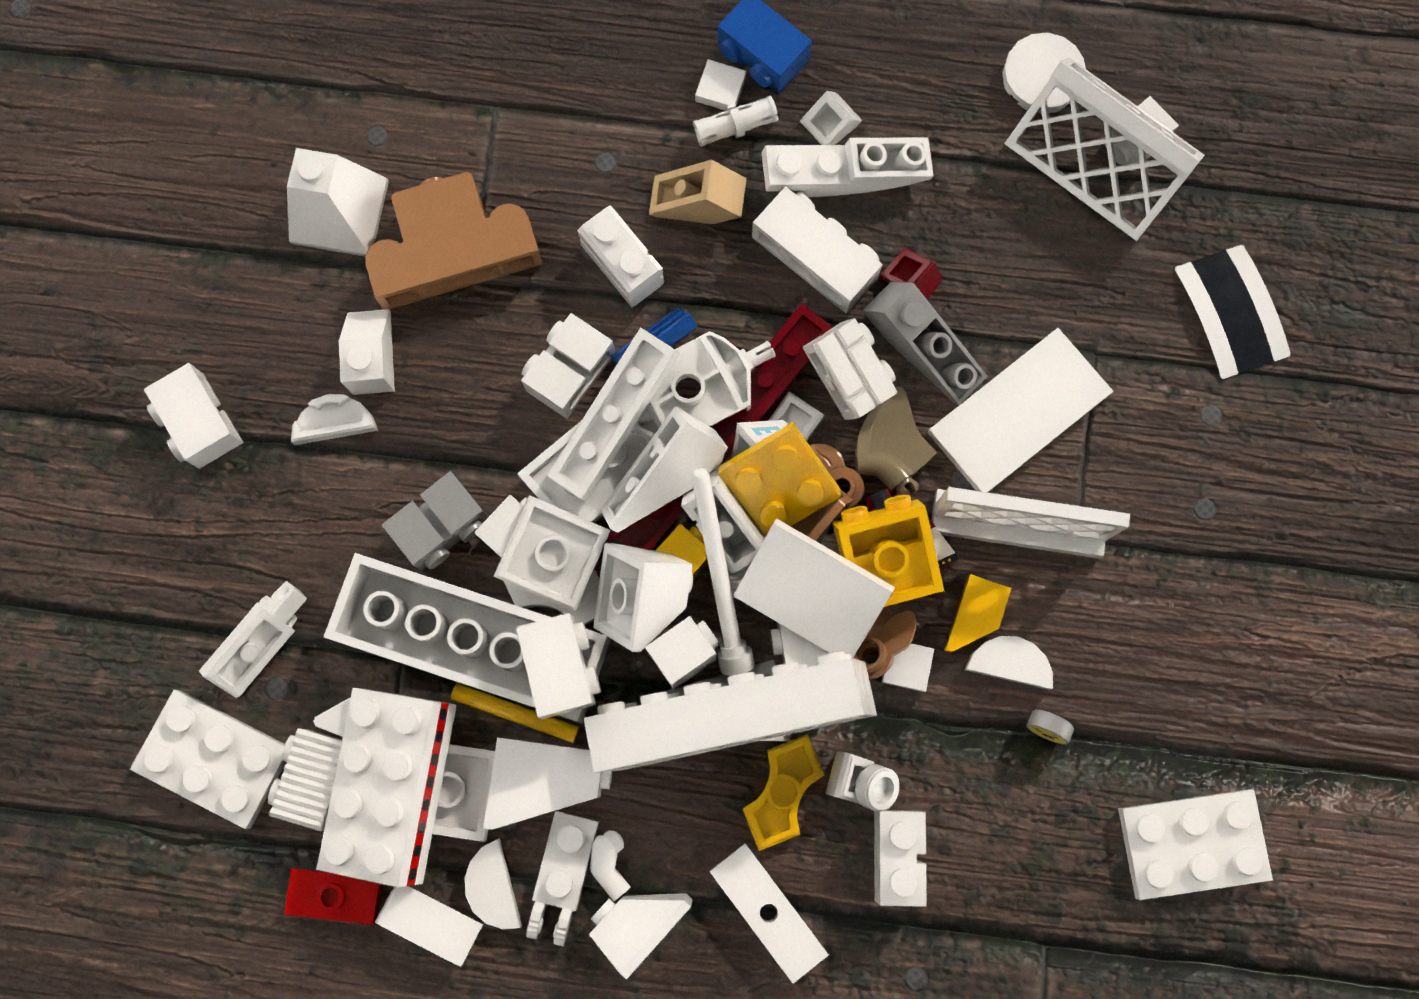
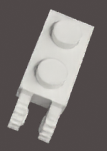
(562, 872)

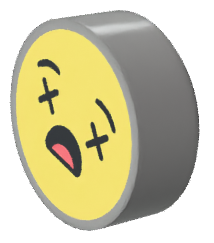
(1050, 727)

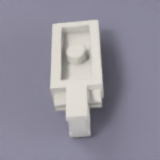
(254, 641)

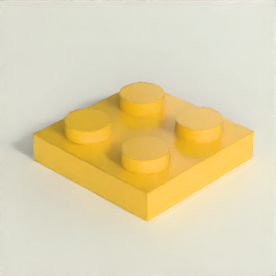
(779, 479)

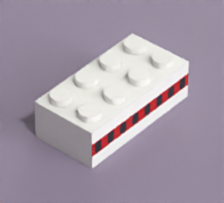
(386, 788)

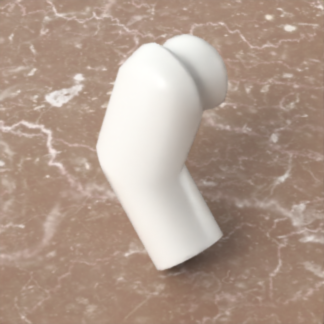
(603, 864)

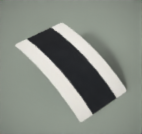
(1234, 311)

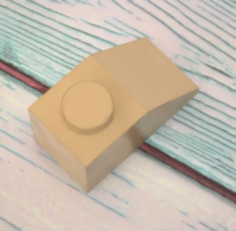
(698, 194)

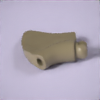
(892, 445)

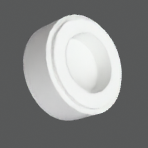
(877, 787)

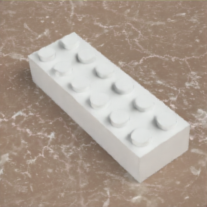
(441, 629)
(731, 715)

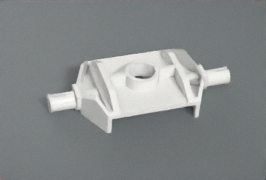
(723, 379)

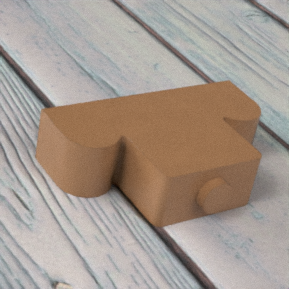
(448, 242)

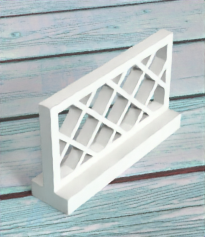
(1123, 117)
(1025, 522)

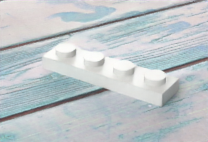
(613, 414)

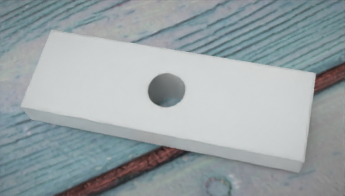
(786, 934)

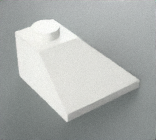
(333, 203)
(639, 594)
(636, 926)

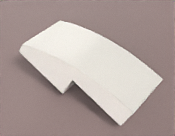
(429, 924)

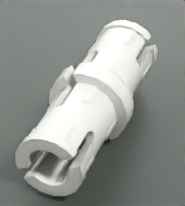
(735, 121)

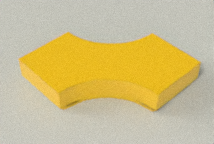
(791, 771)

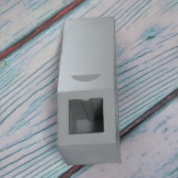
(924, 339)

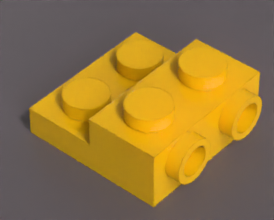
(893, 546)

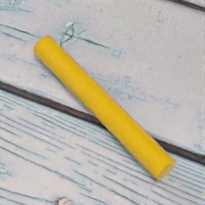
(514, 713)

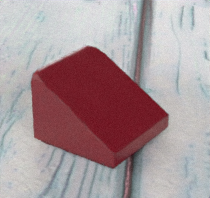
(913, 268)

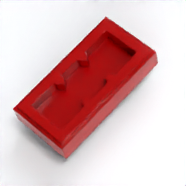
(332, 897)

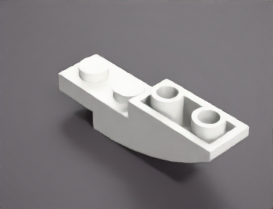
(846, 169)

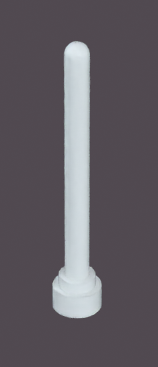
(734, 654)

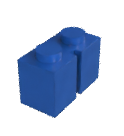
(764, 42)

